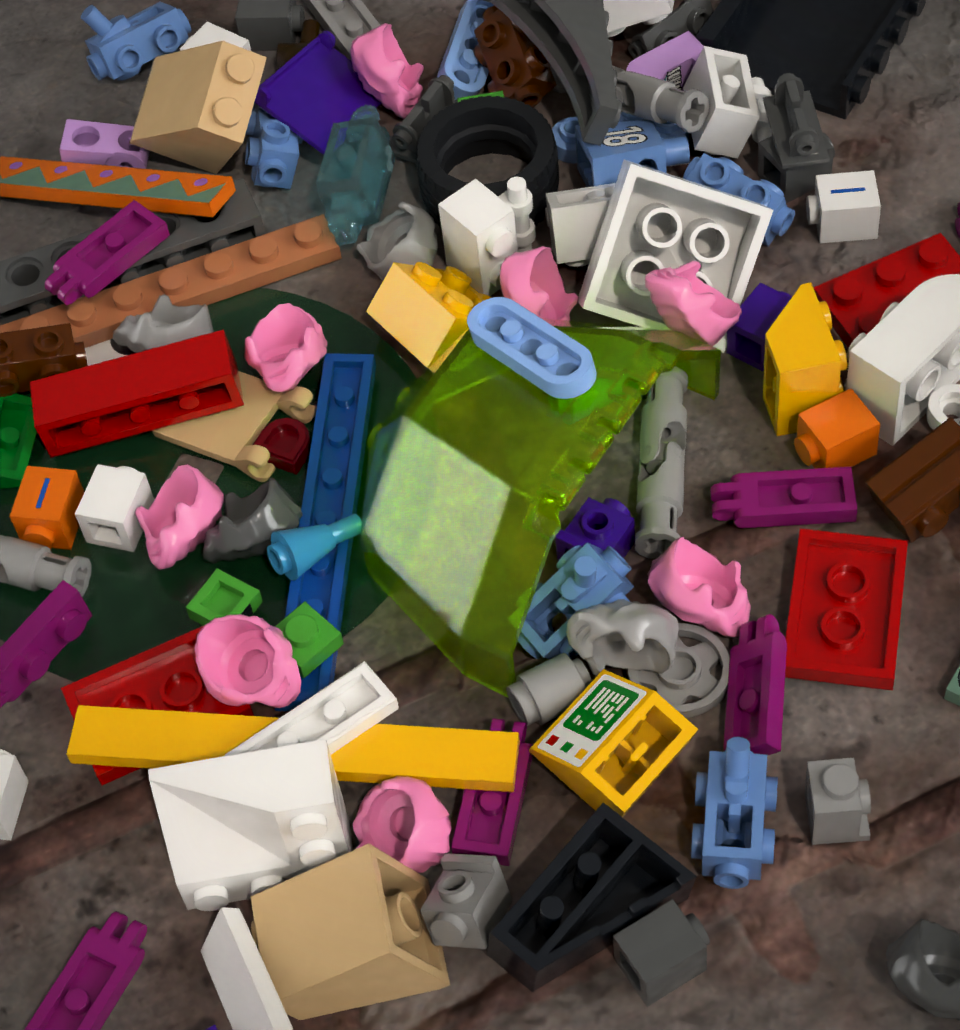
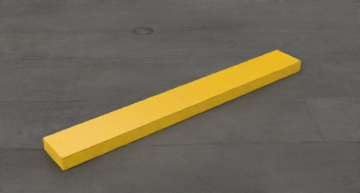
(384, 751)

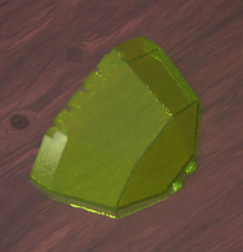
(480, 468)

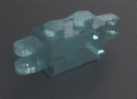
(355, 174)

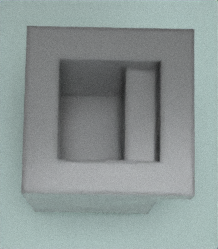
(836, 802)
(466, 901)

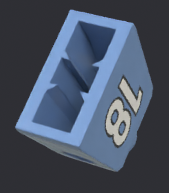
(630, 141)

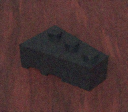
(584, 897)

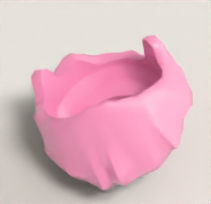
(386, 71)
(536, 284)
(691, 304)
(285, 346)
(180, 516)
(700, 588)
(247, 662)
(404, 822)

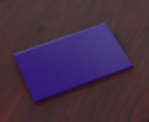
(314, 91)

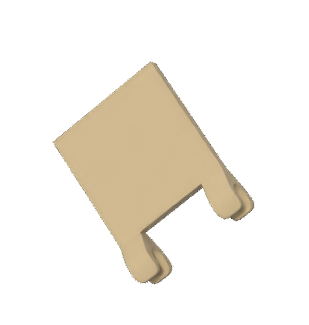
(232, 432)

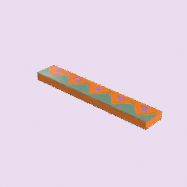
(114, 186)

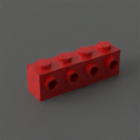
(139, 389)

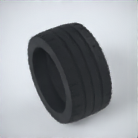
(483, 128)

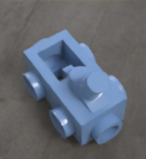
(129, 43)
(271, 150)
(730, 178)
(583, 580)
(735, 803)

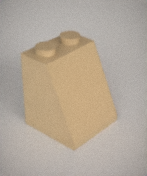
(199, 104)
(347, 935)

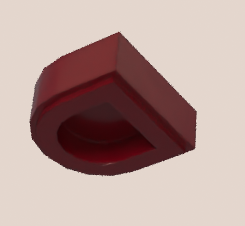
(287, 443)

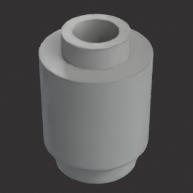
(548, 689)

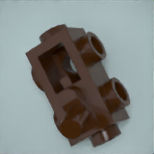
(512, 59)
(36, 355)

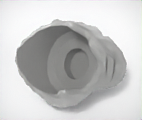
(400, 238)
(163, 325)
(624, 636)

